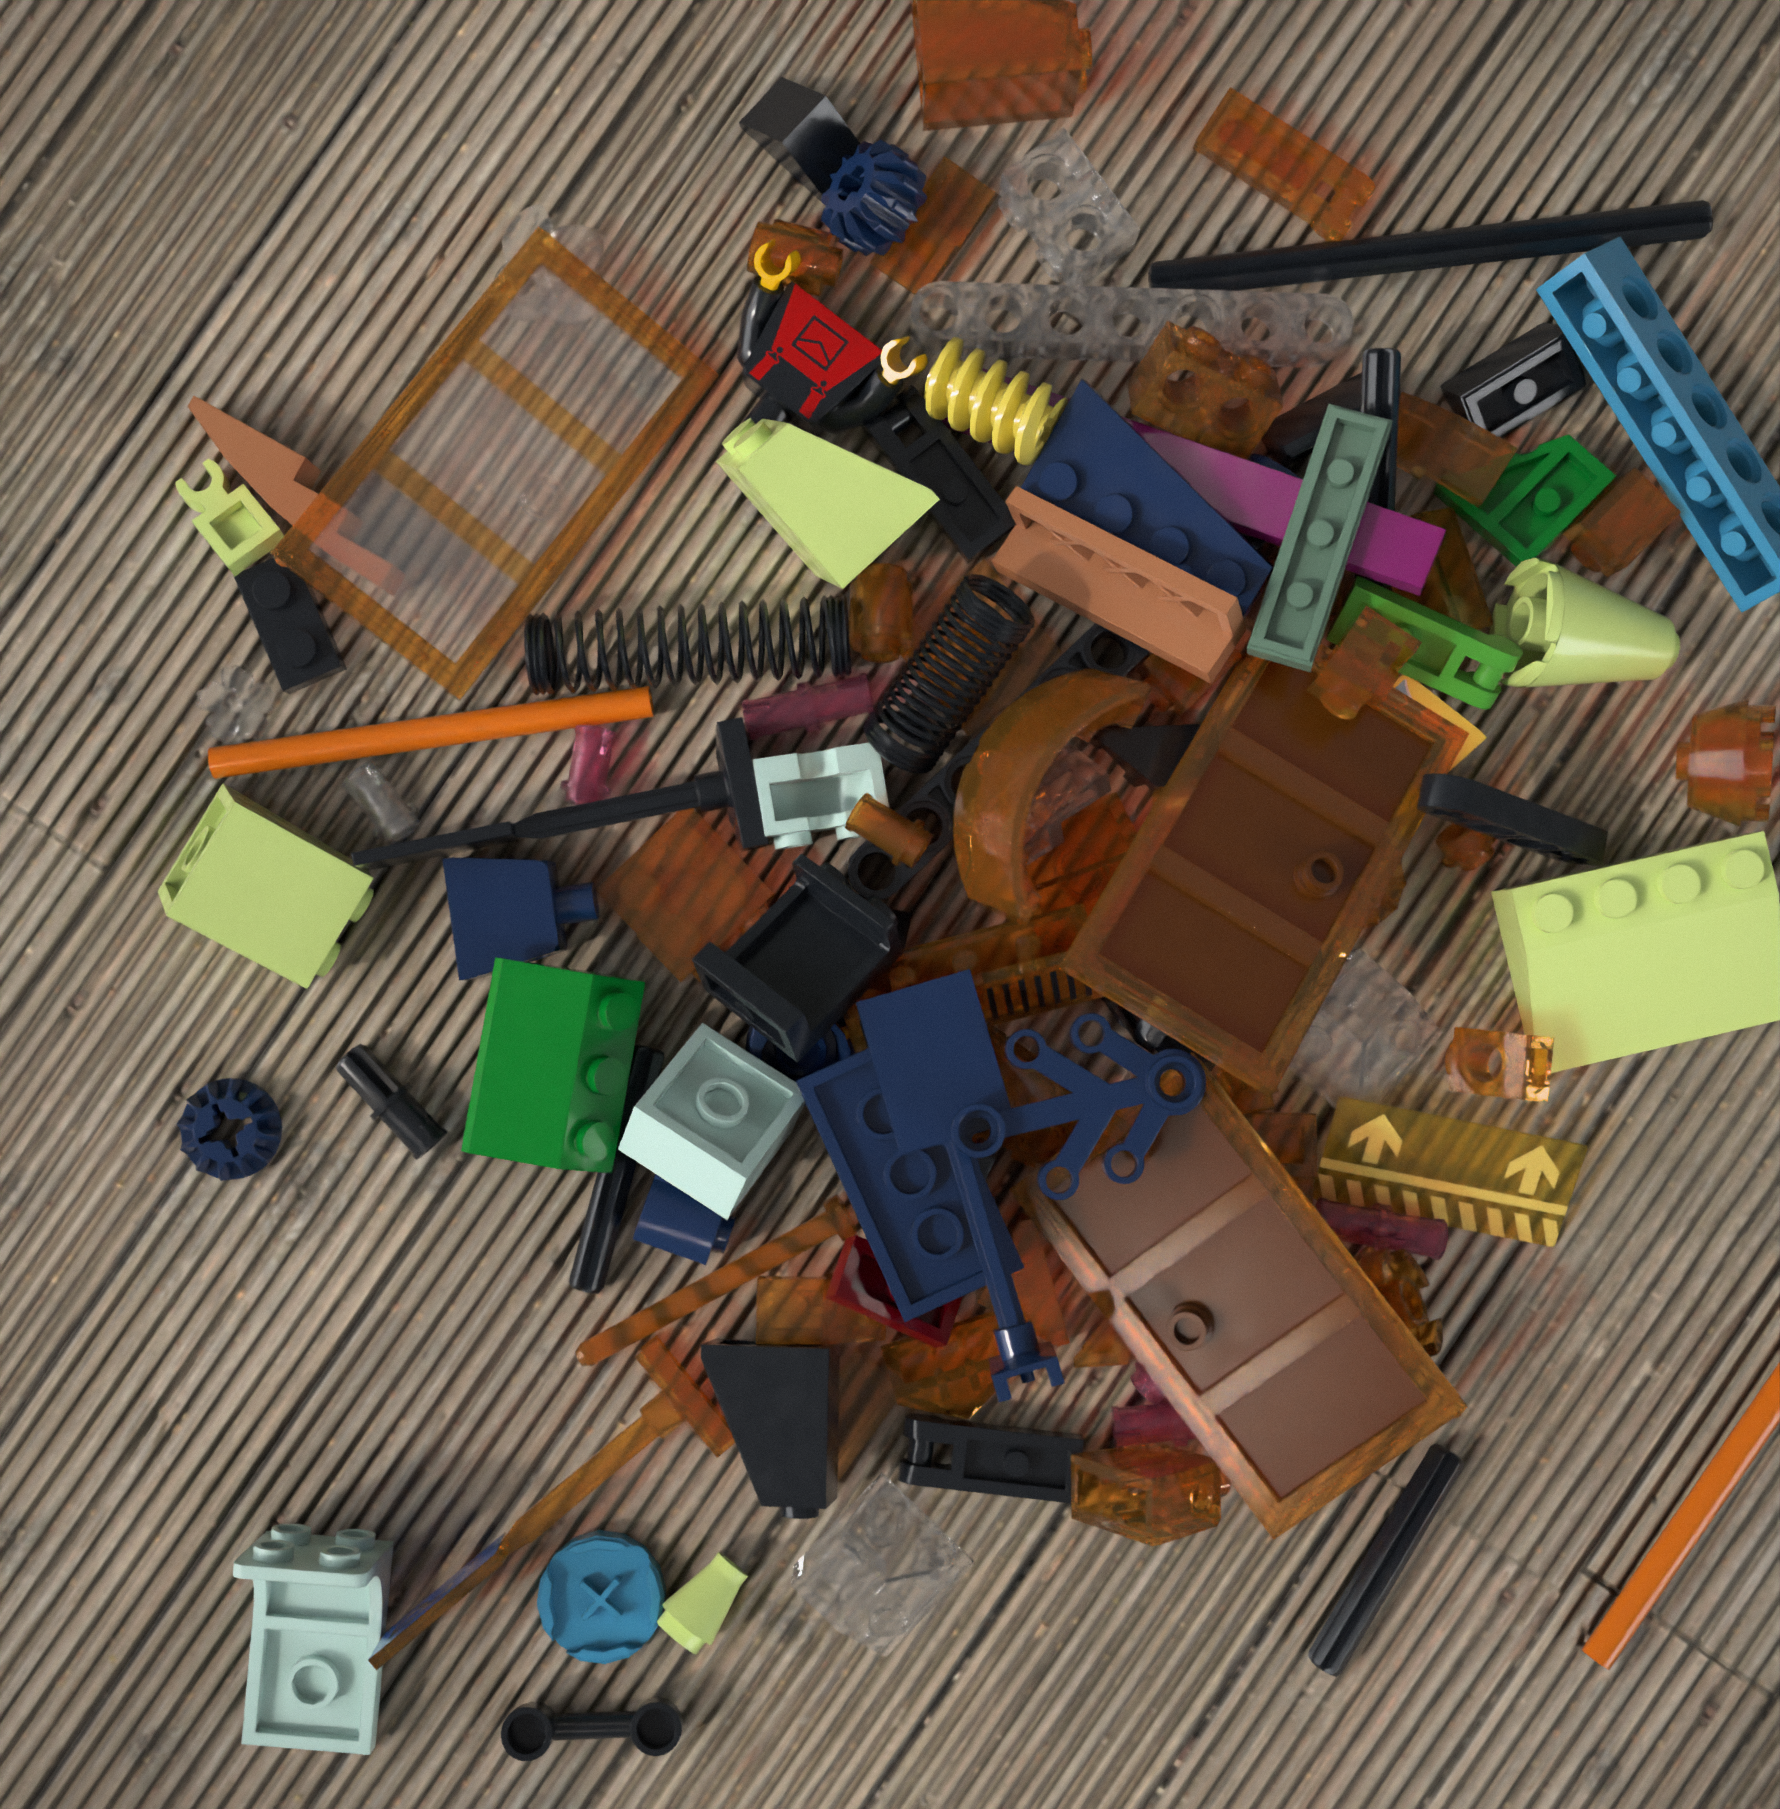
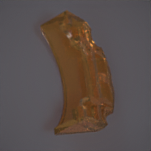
(1008, 769)

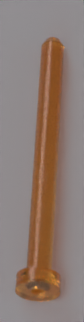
(720, 1282)

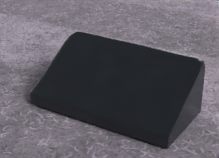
(1516, 381)
(1296, 431)

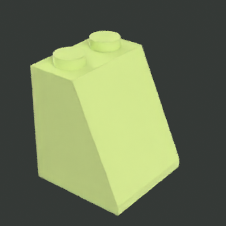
(822, 498)
(265, 888)

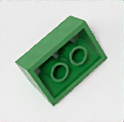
(553, 1066)

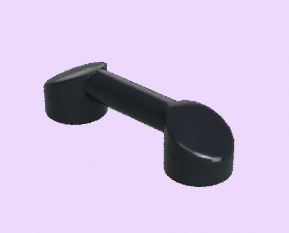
(534, 1727)

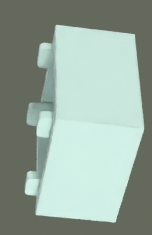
(712, 1120)

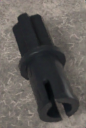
(390, 1100)

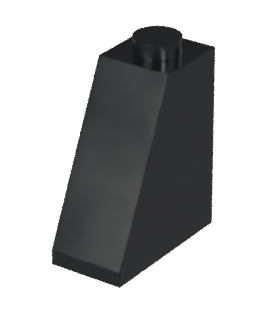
(782, 1418)

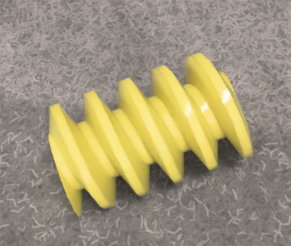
(989, 404)

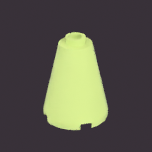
(1579, 630)

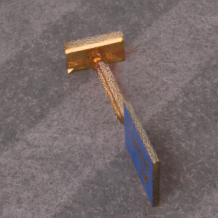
(678, 1402)

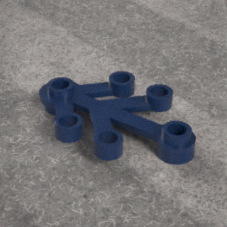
(1090, 1103)

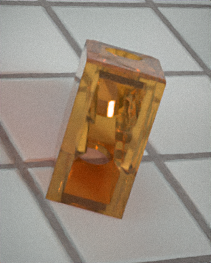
(1176, 1498)

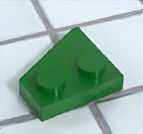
(1535, 498)

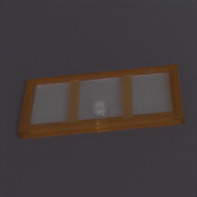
(496, 464)

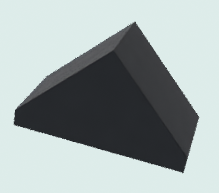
(801, 133)

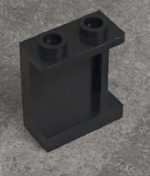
(803, 959)

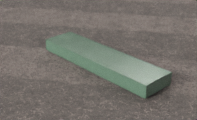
(1319, 538)

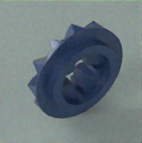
(256, 1142)

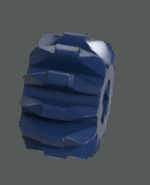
(873, 198)

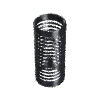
(912, 723)

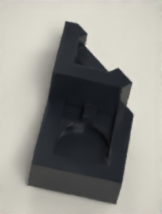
(1146, 752)

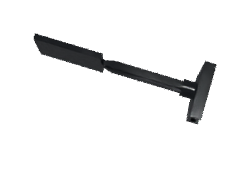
(728, 788)

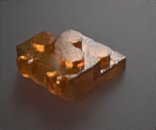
(685, 892)

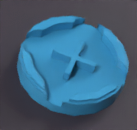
(601, 1596)

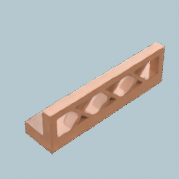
(1120, 586)

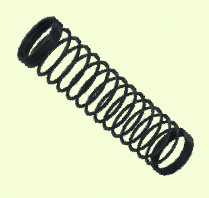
(545, 677)

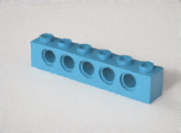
(1673, 415)

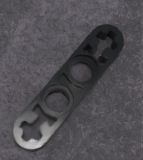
(1511, 819)

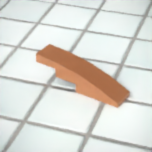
(268, 466)

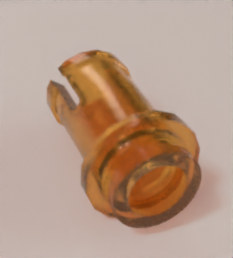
(889, 830)

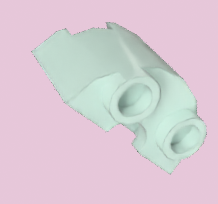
(816, 791)

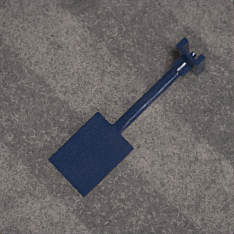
(930, 1064)

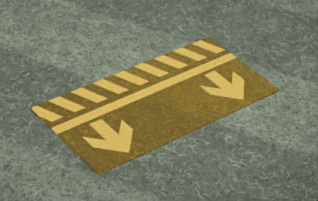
(1449, 1170)

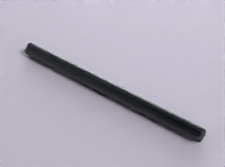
(1434, 248)

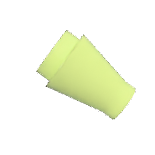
(701, 1605)

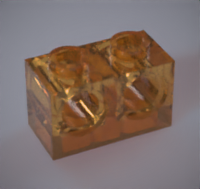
(1195, 405)

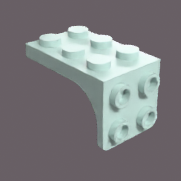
(312, 1636)

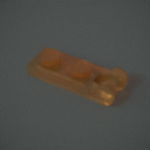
(1283, 164)

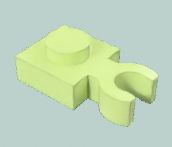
(230, 520)

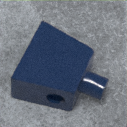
(511, 911)

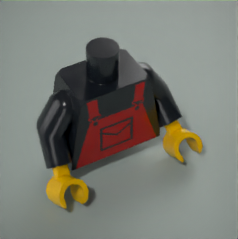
(809, 360)

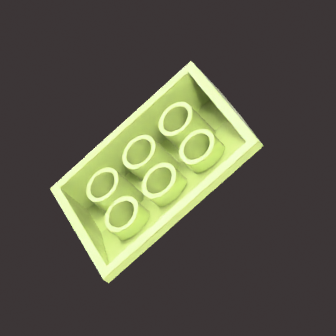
(1646, 950)

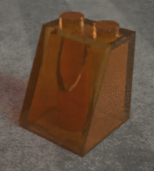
(998, 61)

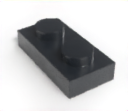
(290, 625)

